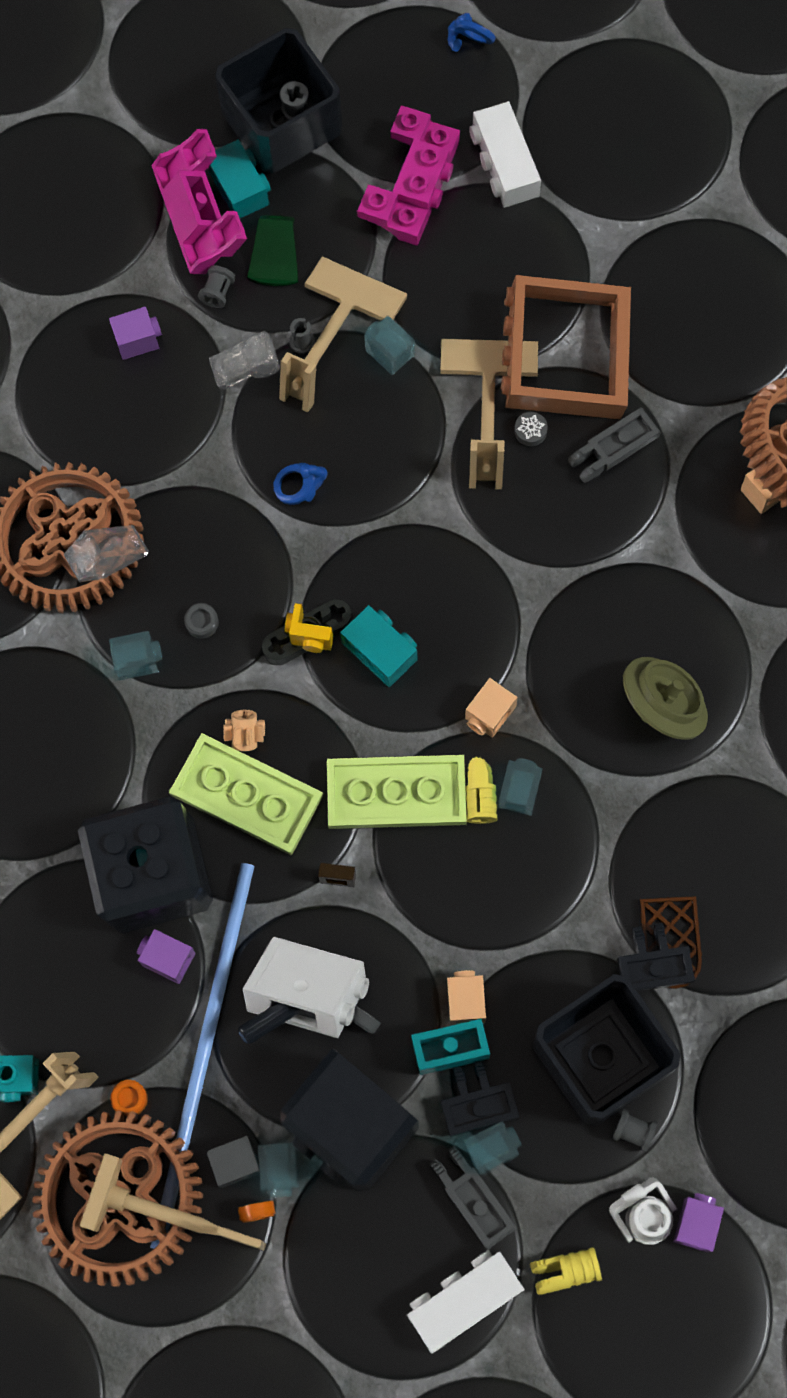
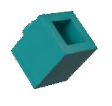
(18, 1077)

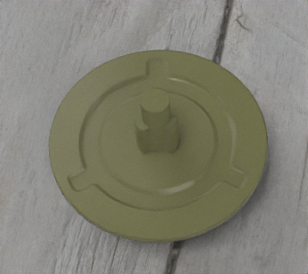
(666, 697)

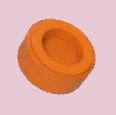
(128, 1097)
(256, 1211)

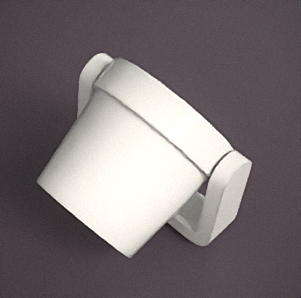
(648, 1217)

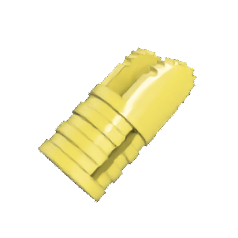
(480, 793)
(575, 1269)

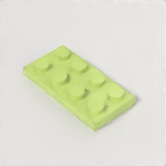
(396, 791)
(246, 794)

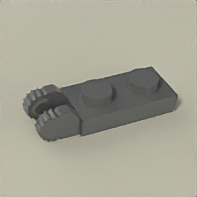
(616, 443)
(475, 1201)

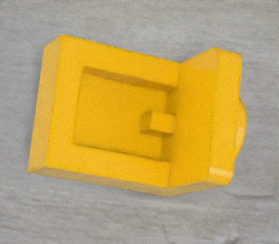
(311, 637)

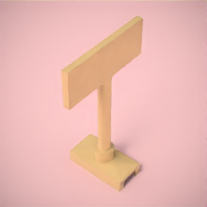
(352, 292)
(485, 359)
(63, 1078)
(107, 1194)

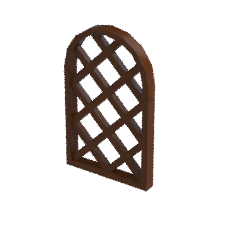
(683, 937)

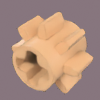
(244, 730)

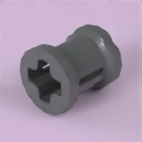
(294, 99)
(216, 286)
(634, 1130)

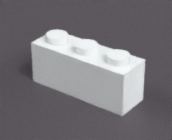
(505, 154)
(464, 1300)

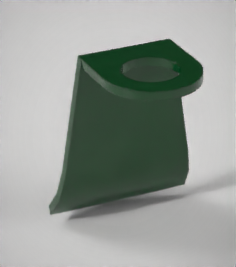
(274, 252)

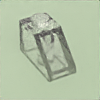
(104, 552)

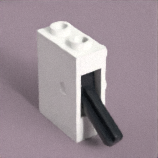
(302, 989)

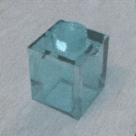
(389, 344)
(135, 655)
(520, 786)
(492, 1147)
(278, 1169)

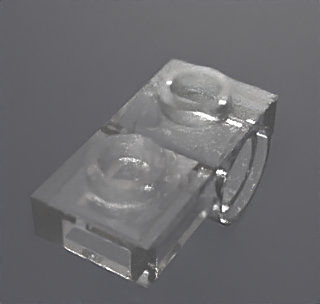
(246, 359)

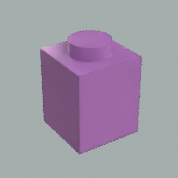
(135, 332)
(165, 956)
(699, 1223)

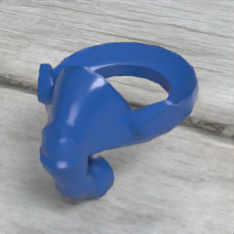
(464, 26)
(312, 479)

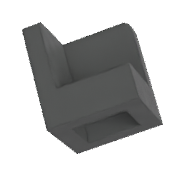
(233, 1162)

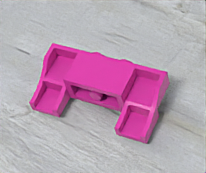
(418, 186)
(192, 206)

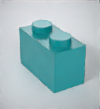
(238, 180)
(379, 645)
(450, 1047)

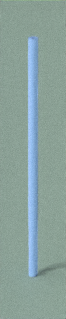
(209, 1029)

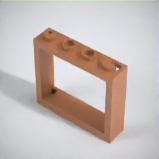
(562, 401)

